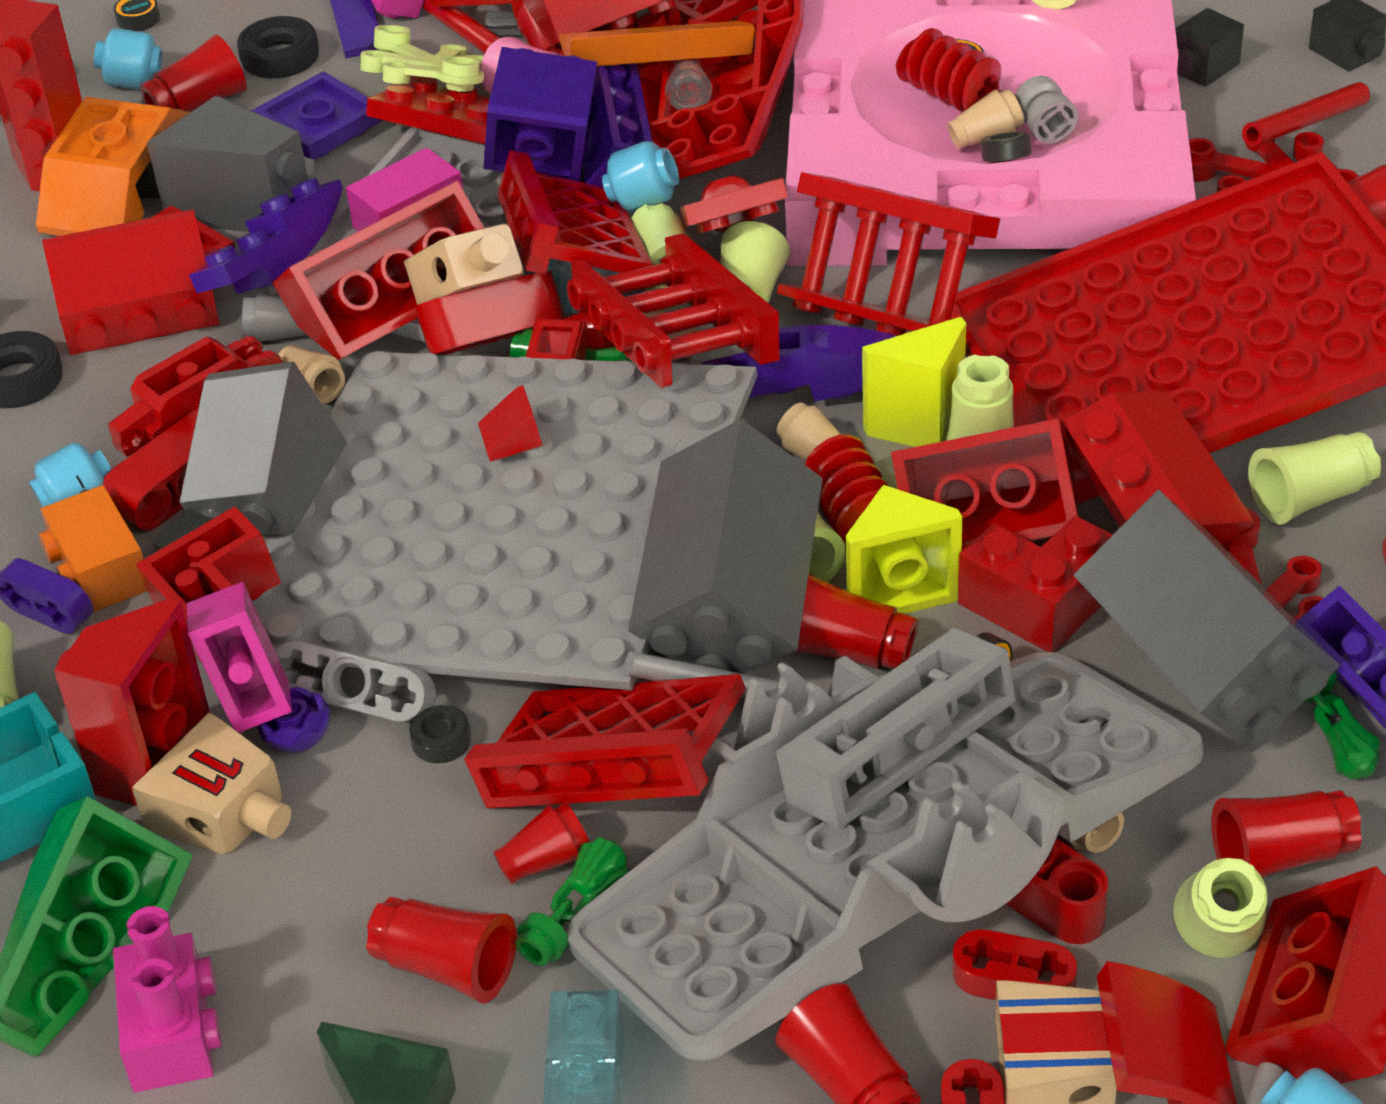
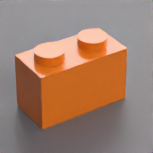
(93, 547)

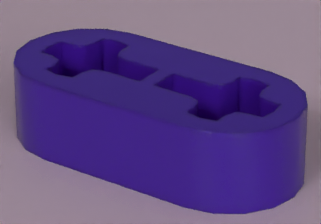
(44, 596)

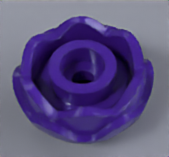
(301, 727)

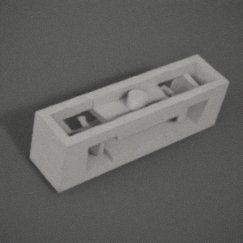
(896, 724)

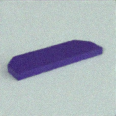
(355, 25)

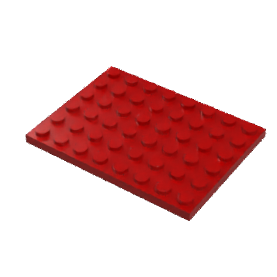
(1229, 303)

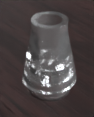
(688, 85)

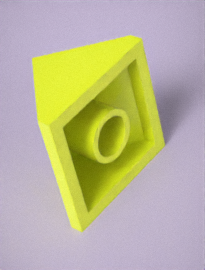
(911, 383)
(905, 551)

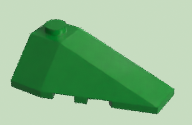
(74, 912)

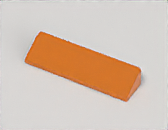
(660, 43)

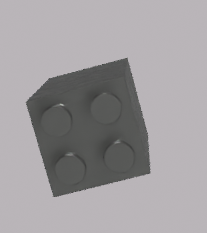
(727, 552)
(1206, 622)

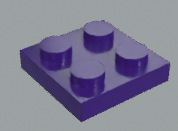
(322, 113)

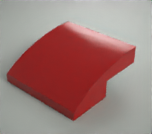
(1163, 1037)

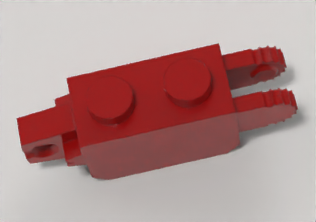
(175, 388)

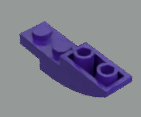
(275, 240)
(813, 355)

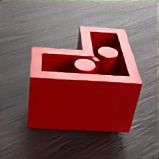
(210, 560)
(1028, 585)

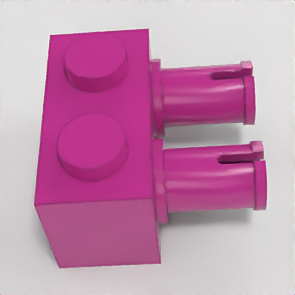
(163, 1004)

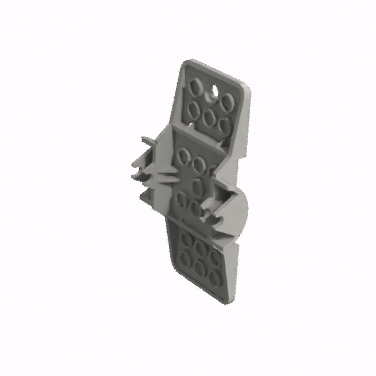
(774, 903)

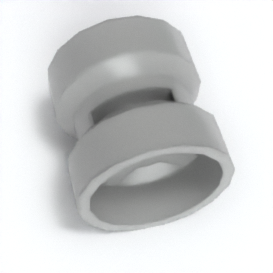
(1046, 109)

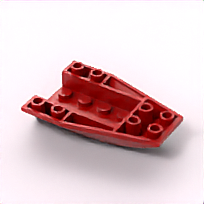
(742, 91)

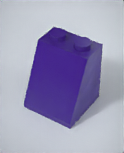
(539, 109)

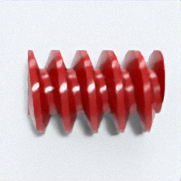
(948, 69)
(847, 480)

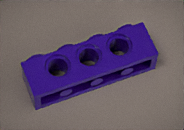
(615, 118)
(1355, 644)

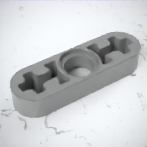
(330, 688)

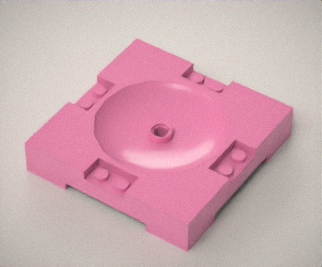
(874, 130)

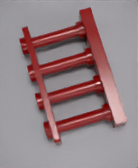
(916, 219)
(693, 278)

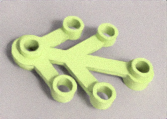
(401, 60)

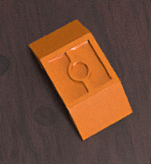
(96, 164)

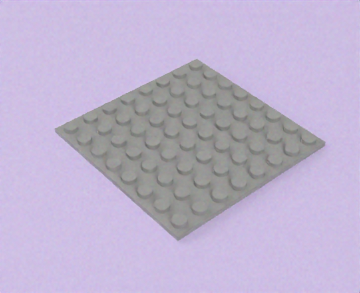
(500, 562)

